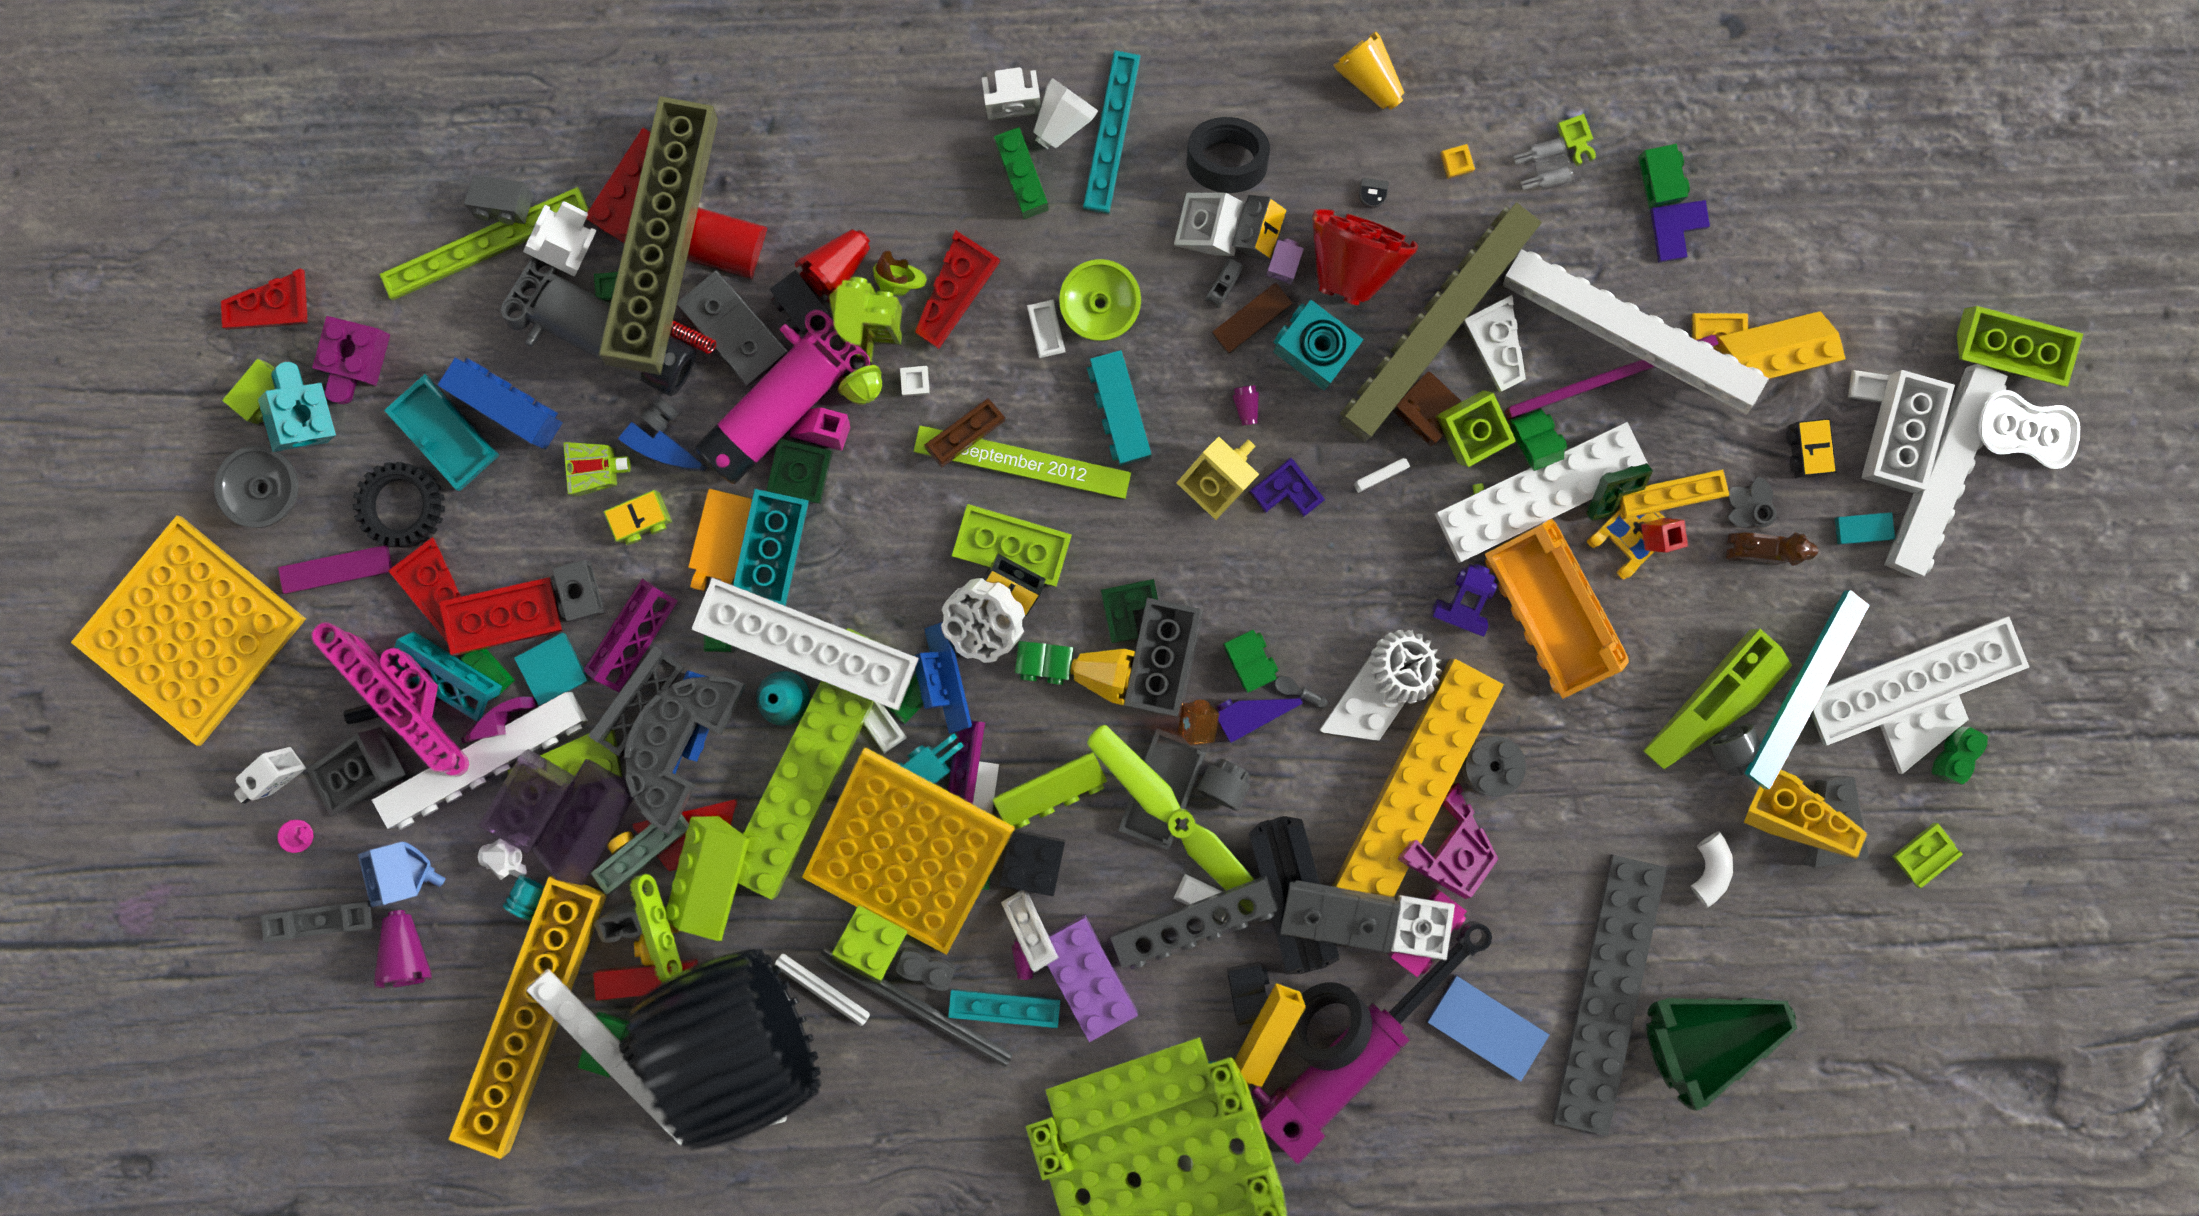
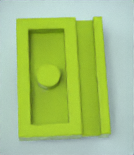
(1927, 855)

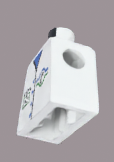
(268, 774)

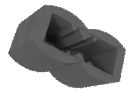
(619, 923)
(933, 971)

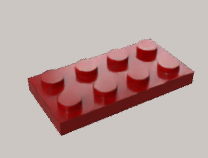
(616, 201)
(500, 616)

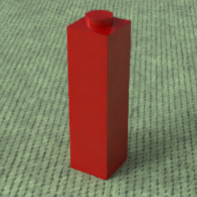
(629, 980)

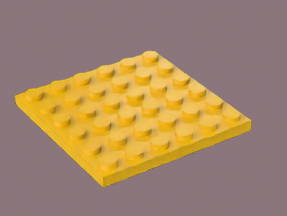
(188, 630)
(907, 850)

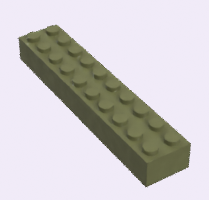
(659, 236)
(1443, 317)

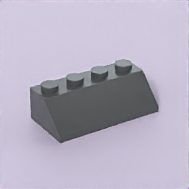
(1164, 657)

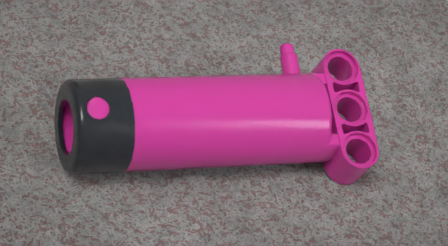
(778, 400)

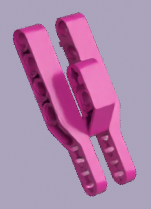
(401, 706)

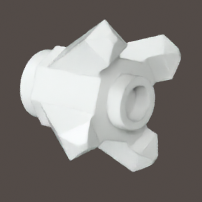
(502, 859)

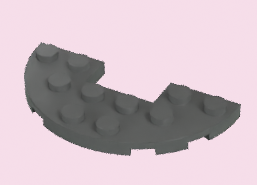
(662, 735)

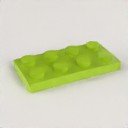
(1028, 544)

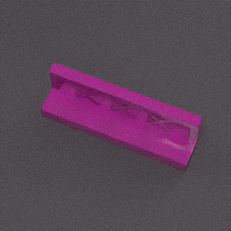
(621, 635)

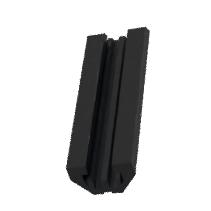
(1283, 857)

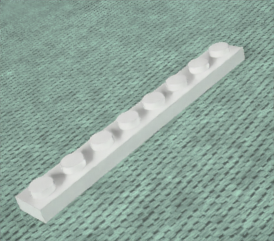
(592, 1037)

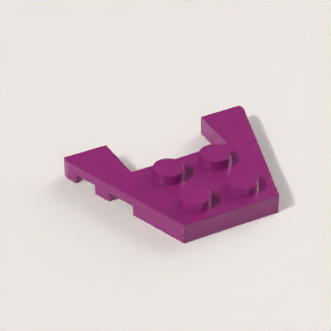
(1463, 856)

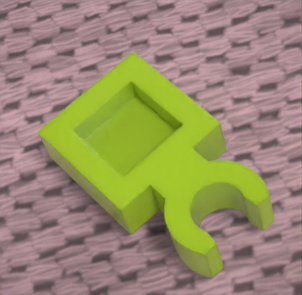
(1576, 136)

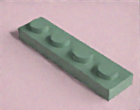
(636, 855)

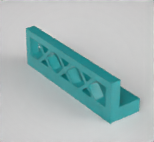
(449, 668)

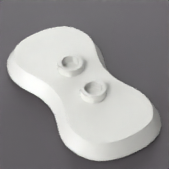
(2014, 426)

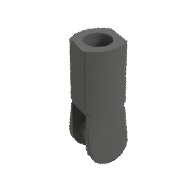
(1226, 280)

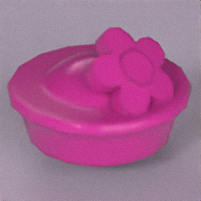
(295, 836)

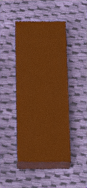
(1252, 318)
(964, 432)

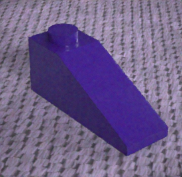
(1247, 715)

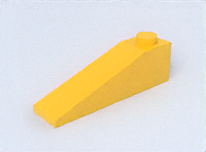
(1804, 817)

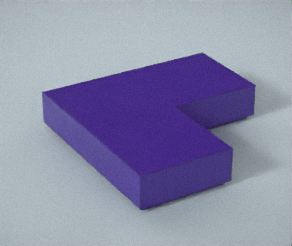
(1671, 223)
(1290, 482)

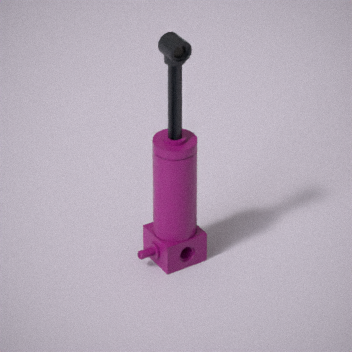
(1323, 1093)

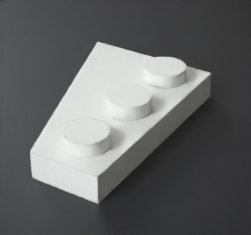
(1497, 342)
(1921, 731)

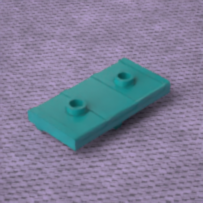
(441, 432)

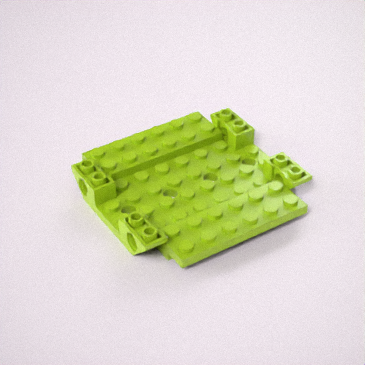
(1143, 1122)

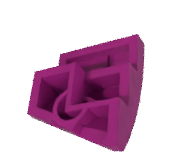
(495, 720)

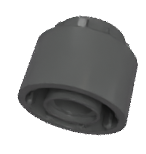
(1735, 748)
(1225, 784)

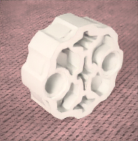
(981, 614)

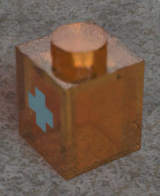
(1198, 722)

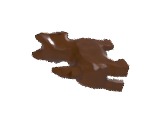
(1771, 548)

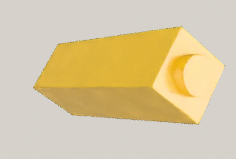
(1269, 1034)

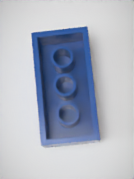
(505, 406)

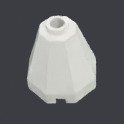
(1061, 115)

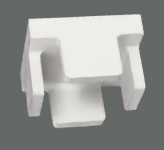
(1011, 96)
(561, 238)

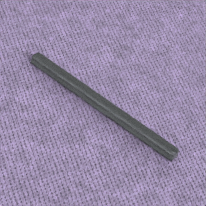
(923, 1011)

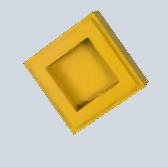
(1457, 161)

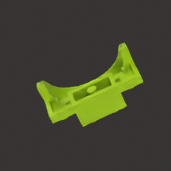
(864, 316)

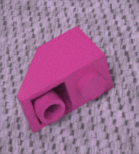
(822, 428)

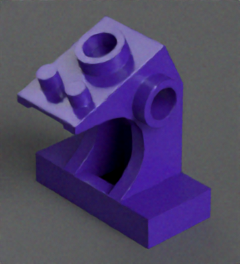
(1475, 580)

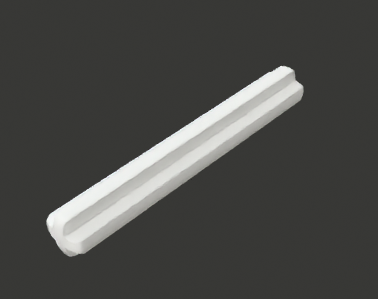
(822, 990)

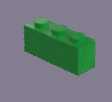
(1021, 173)

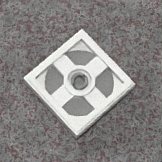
(1423, 927)

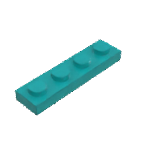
(1004, 1008)

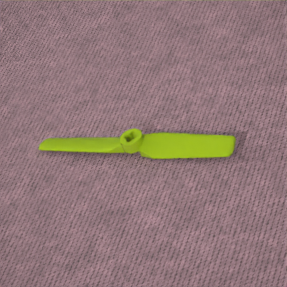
(1159, 801)

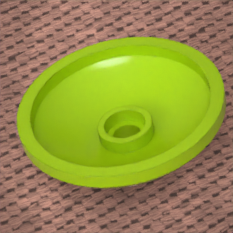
(1100, 281)

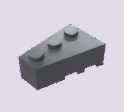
(1842, 796)

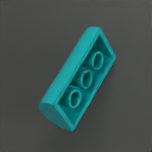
(771, 545)

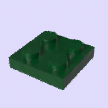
(799, 471)

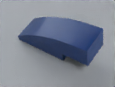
(660, 448)

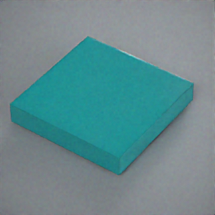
(551, 669)

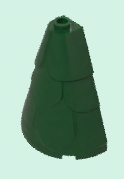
(1713, 1042)

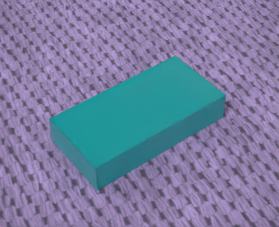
(1864, 528)

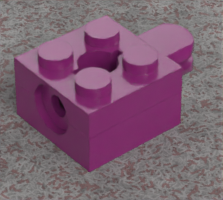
(357, 362)

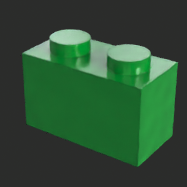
(1663, 176)

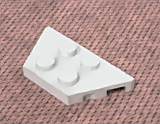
(1362, 708)

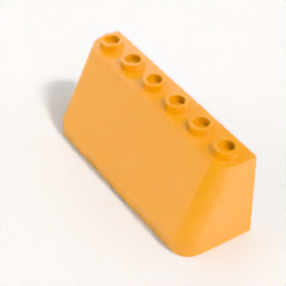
(1557, 609)

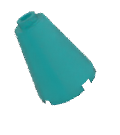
(792, 698)

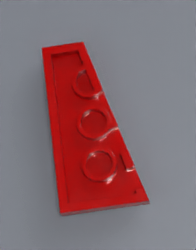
(960, 280)

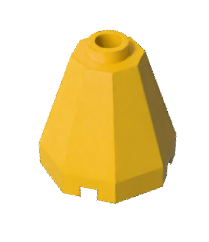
(1105, 673)

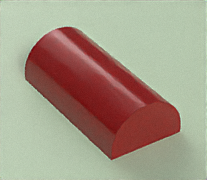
(726, 243)

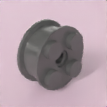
(1508, 770)

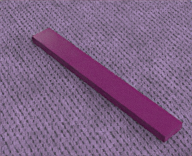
(1586, 385)

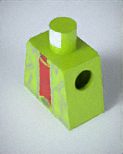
(592, 467)

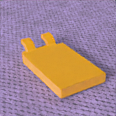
(719, 538)

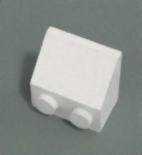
(1209, 223)

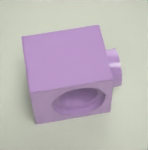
(1285, 261)

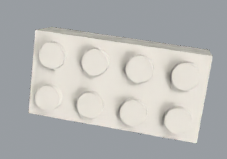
(1908, 431)

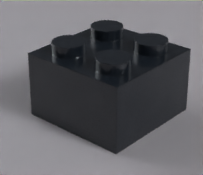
(1032, 862)

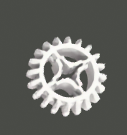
(1392, 649)

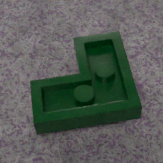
(1614, 486)
(1119, 607)

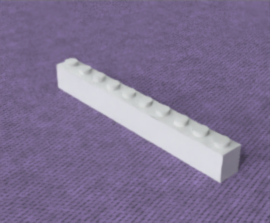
(1635, 331)

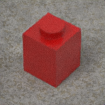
(1664, 535)

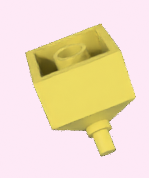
(1219, 476)

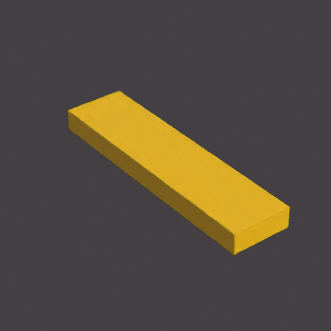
(1675, 494)

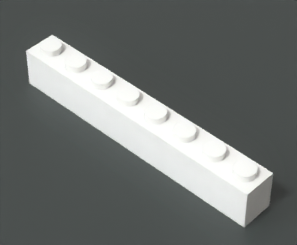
(1933, 508)
(486, 756)

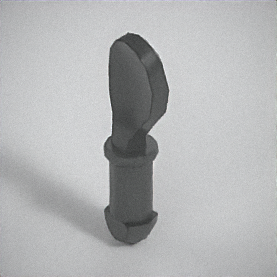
(1289, 687)

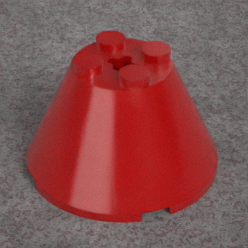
(1356, 255)

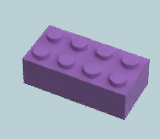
(1089, 979)

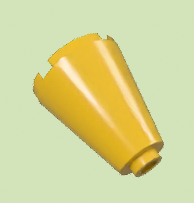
(1372, 72)

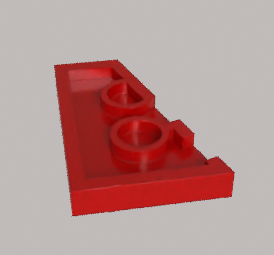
(273, 304)

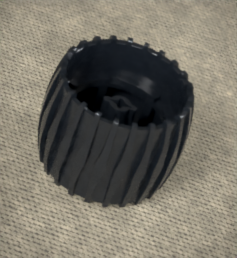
(724, 1049)

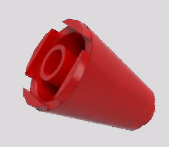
(833, 262)

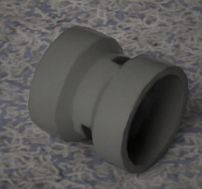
(659, 414)

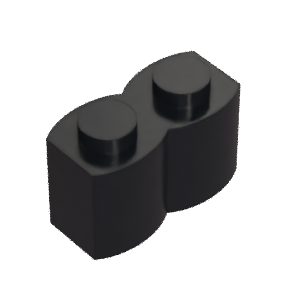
(1248, 991)

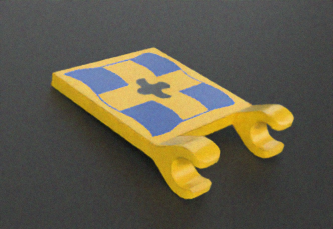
(1628, 537)

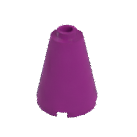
(400, 953)

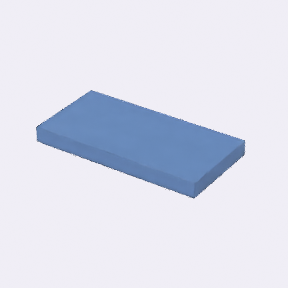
(1487, 1028)

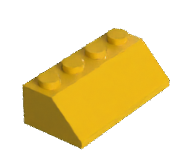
(1786, 345)

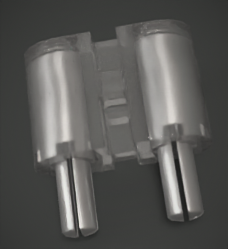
(1551, 164)

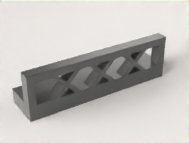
(628, 695)

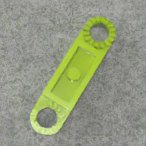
(655, 927)

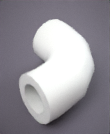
(1717, 869)

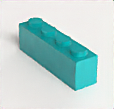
(1120, 408)

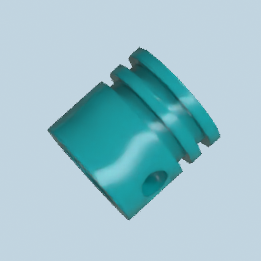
(524, 897)

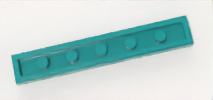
(1111, 132)

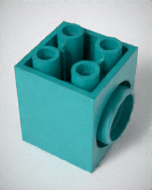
(1316, 326)

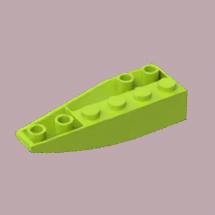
(1722, 698)

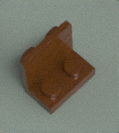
(1421, 406)

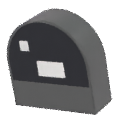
(1373, 192)

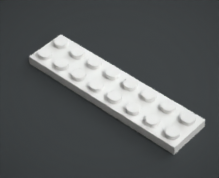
(1537, 495)
(805, 643)
(1918, 680)

